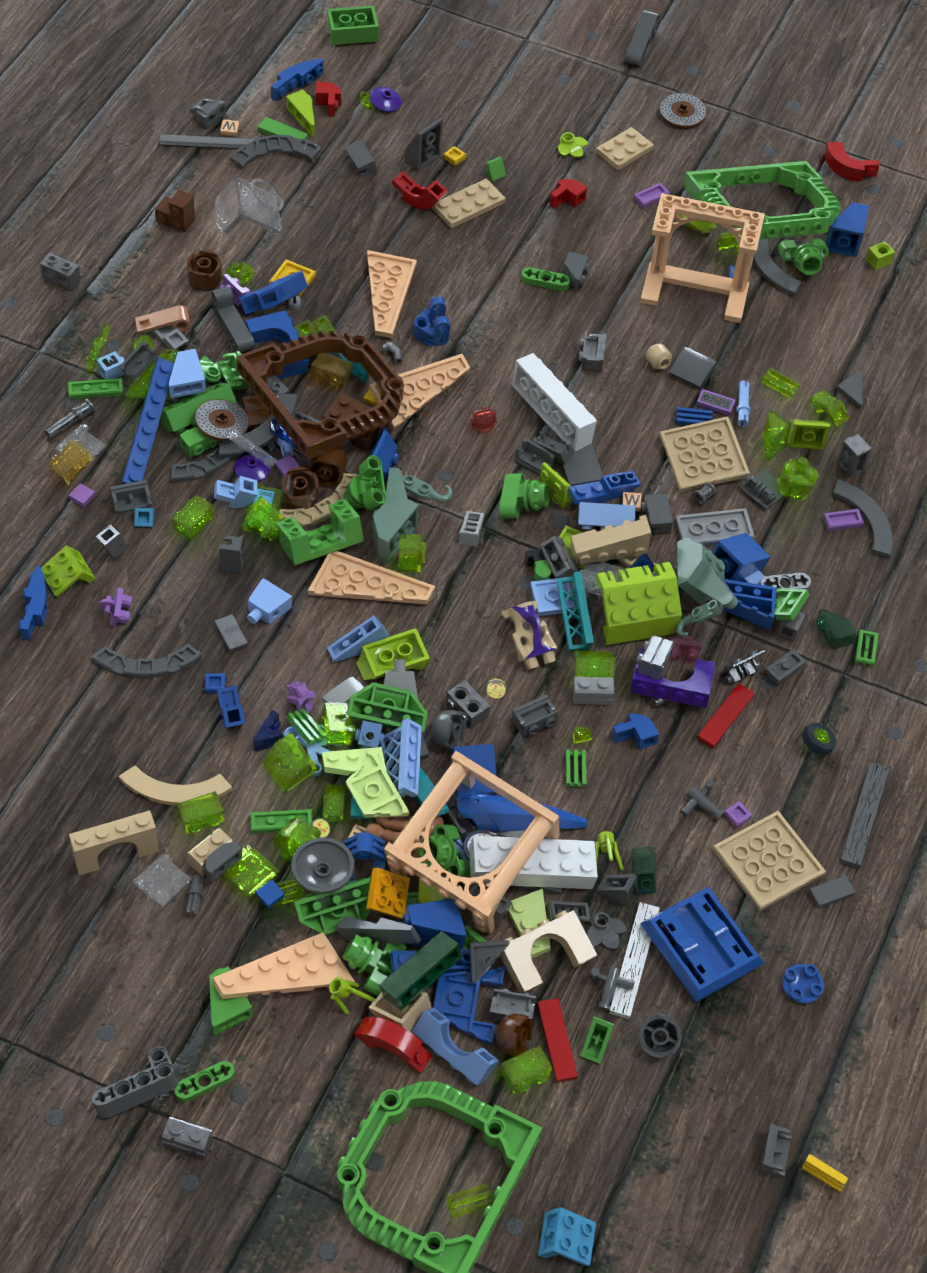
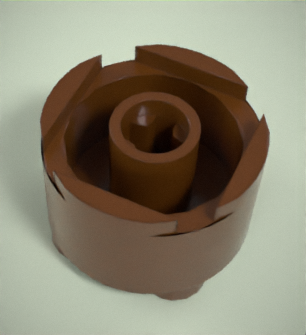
(204, 270)
(329, 467)
(299, 488)

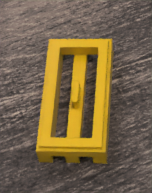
(825, 1173)

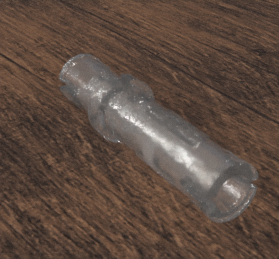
(247, 445)

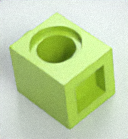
(880, 255)

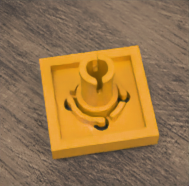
(384, 889)

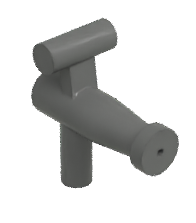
(699, 798)
(610, 981)

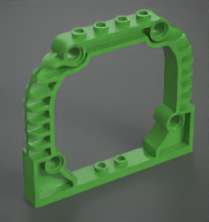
(800, 176)
(457, 1255)

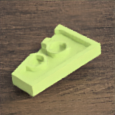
(347, 761)
(527, 913)

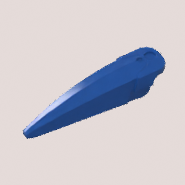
(502, 815)

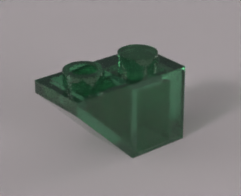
(836, 629)
(644, 869)

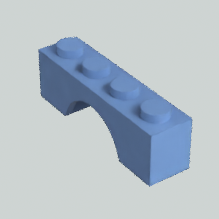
(434, 1031)

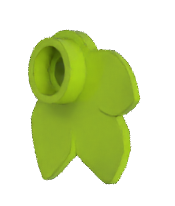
(571, 145)

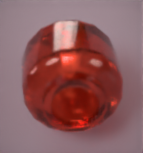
(483, 419)

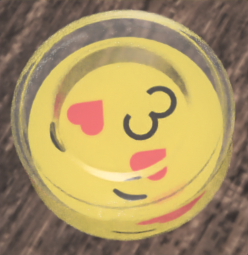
(496, 688)

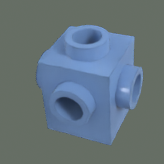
(372, 728)

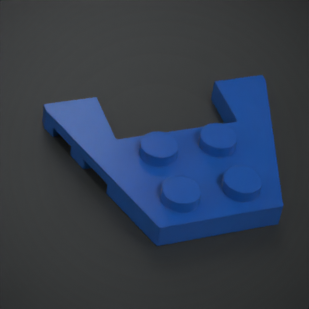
(457, 1001)

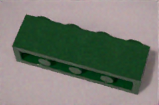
(421, 970)

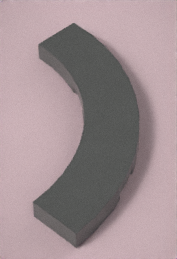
(274, 144)
(772, 272)
(260, 436)
(200, 469)
(871, 512)
(146, 667)

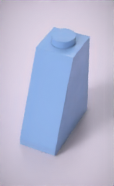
(186, 375)

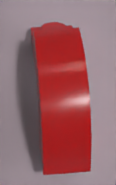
(847, 166)
(417, 195)
(394, 1038)

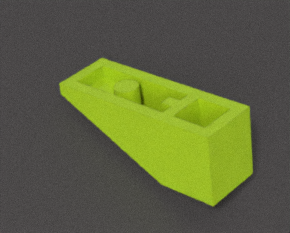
(300, 106)

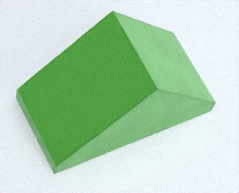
(597, 1040)

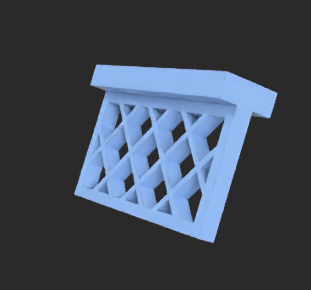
(409, 760)

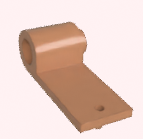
(175, 316)

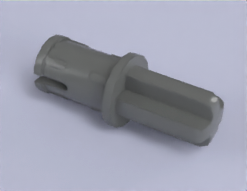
(195, 895)

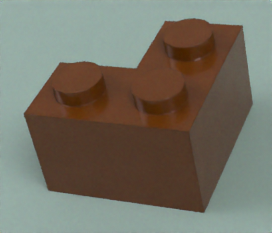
(176, 212)

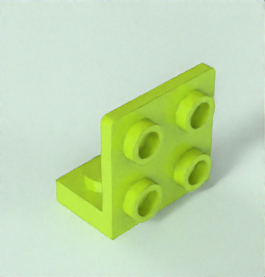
(557, 486)
(65, 570)

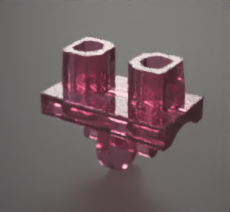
(685, 645)

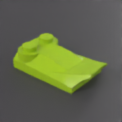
(380, 655)

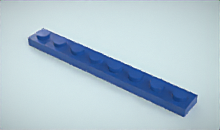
(148, 422)

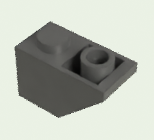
(575, 267)

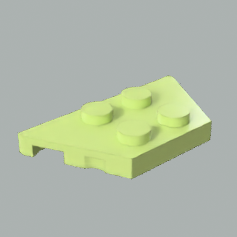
(375, 791)

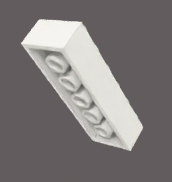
(553, 402)
(552, 864)

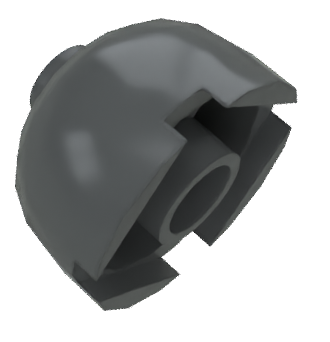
(448, 728)
(664, 1043)

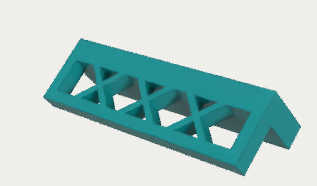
(582, 612)

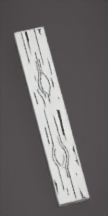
(633, 963)

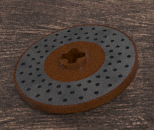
(682, 110)
(209, 417)

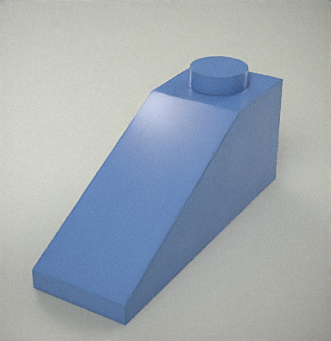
(351, 643)

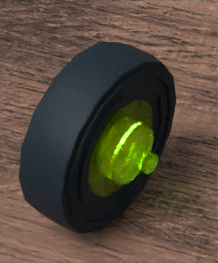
(819, 738)

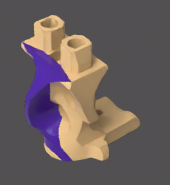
(535, 644)

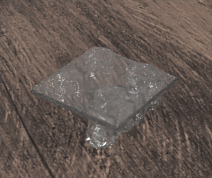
(87, 440)
(162, 880)

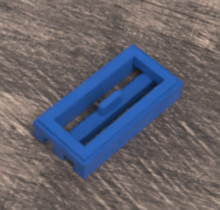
(694, 416)

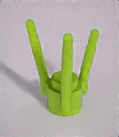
(607, 845)
(342, 989)

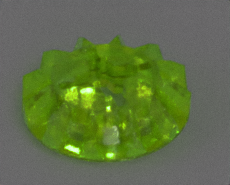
(245, 275)

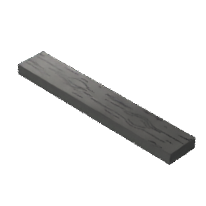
(864, 815)

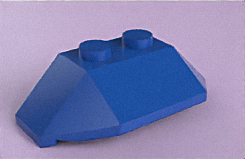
(386, 451)

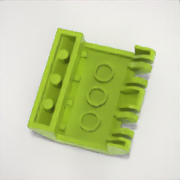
(640, 603)

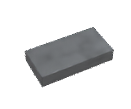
(231, 633)

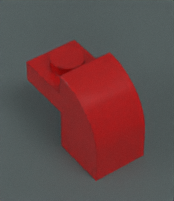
(330, 95)
(569, 191)

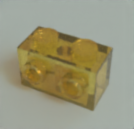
(331, 370)
(70, 461)

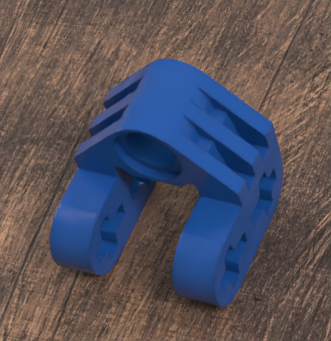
(427, 319)
(367, 847)

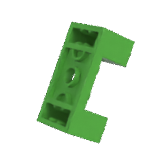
(341, 533)

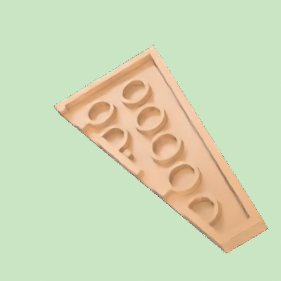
(389, 285)
(424, 385)
(358, 579)
(291, 969)

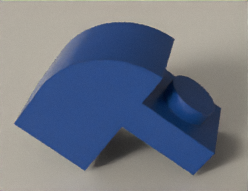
(230, 707)
(639, 728)

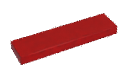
(725, 715)
(557, 1040)

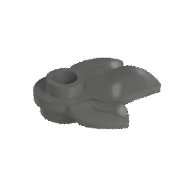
(607, 933)

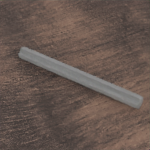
(204, 141)

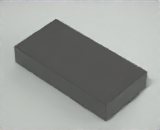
(832, 892)

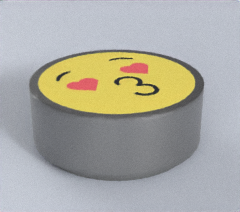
(323, 826)

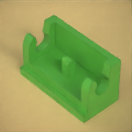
(229, 371)

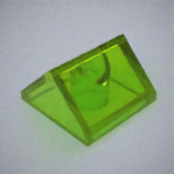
(775, 434)

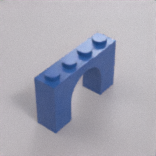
(278, 327)

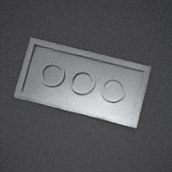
(713, 526)

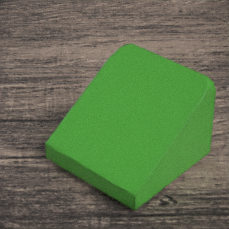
(495, 169)

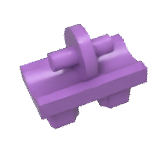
(234, 285)
(119, 600)
(300, 696)

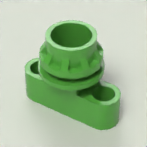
(806, 256)
(367, 488)
(522, 493)
(445, 851)
(368, 957)

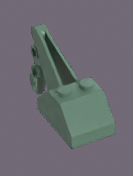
(398, 513)
(703, 579)

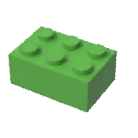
(352, 25)

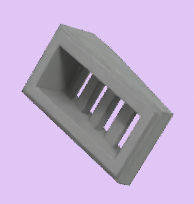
(471, 529)

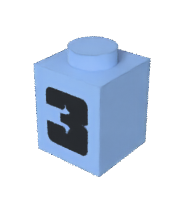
(109, 366)

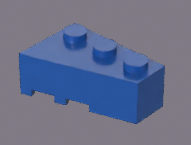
(754, 603)

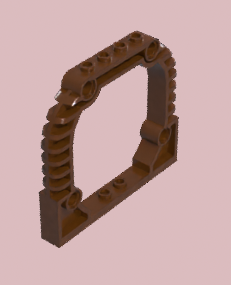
(329, 434)

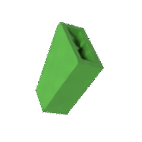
(227, 1012)

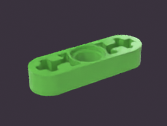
(558, 277)
(221, 1080)

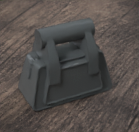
(209, 111)

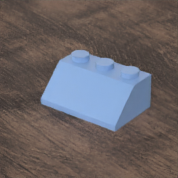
(602, 515)

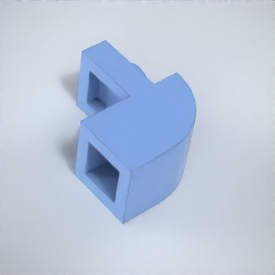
(237, 494)

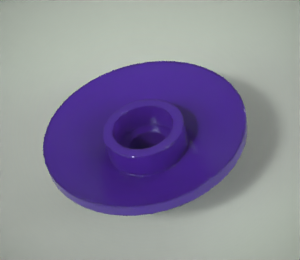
(385, 99)
(257, 471)

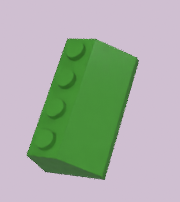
(182, 413)

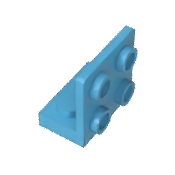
(567, 1236)

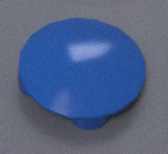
(803, 983)

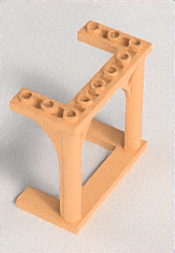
(696, 210)
(485, 904)

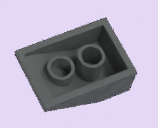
(425, 146)

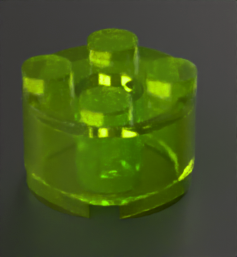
(797, 478)
(293, 836)

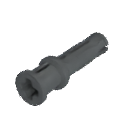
(77, 415)

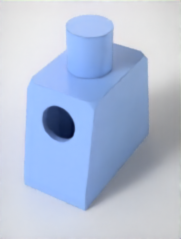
(268, 603)

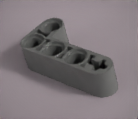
(642, 36)
(230, 319)
(139, 1087)

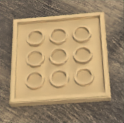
(704, 454)
(769, 860)

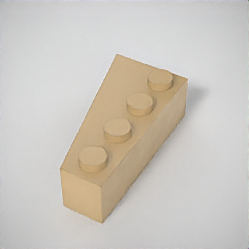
(611, 542)

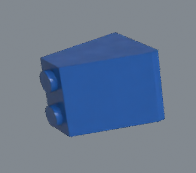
(847, 230)
(740, 556)
(483, 756)
(433, 918)

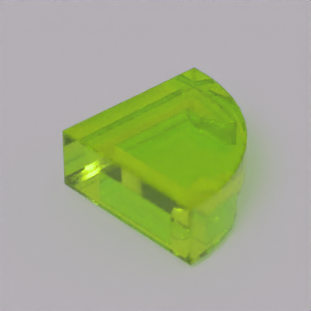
(365, 99)
(581, 734)

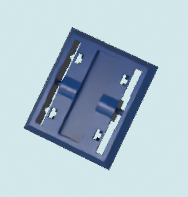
(704, 942)

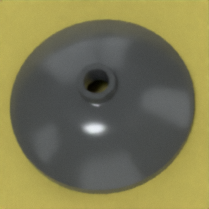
(322, 856)

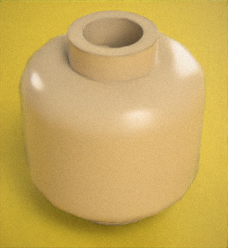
(658, 356)

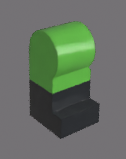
(539, 564)

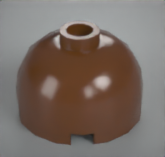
(513, 1033)

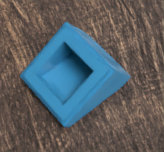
(144, 517)

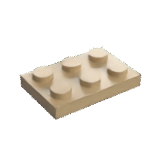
(624, 148)

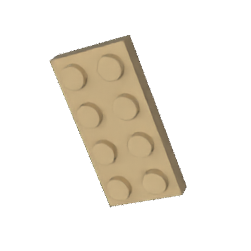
(469, 203)

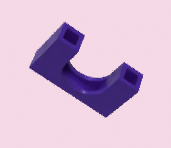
(692, 691)

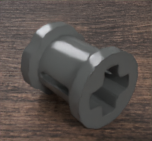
(707, 491)

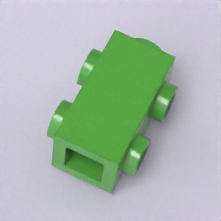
(195, 442)

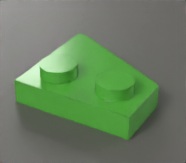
(789, 603)

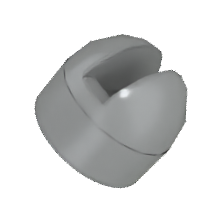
(294, 306)

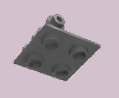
(762, 488)
(742, 667)

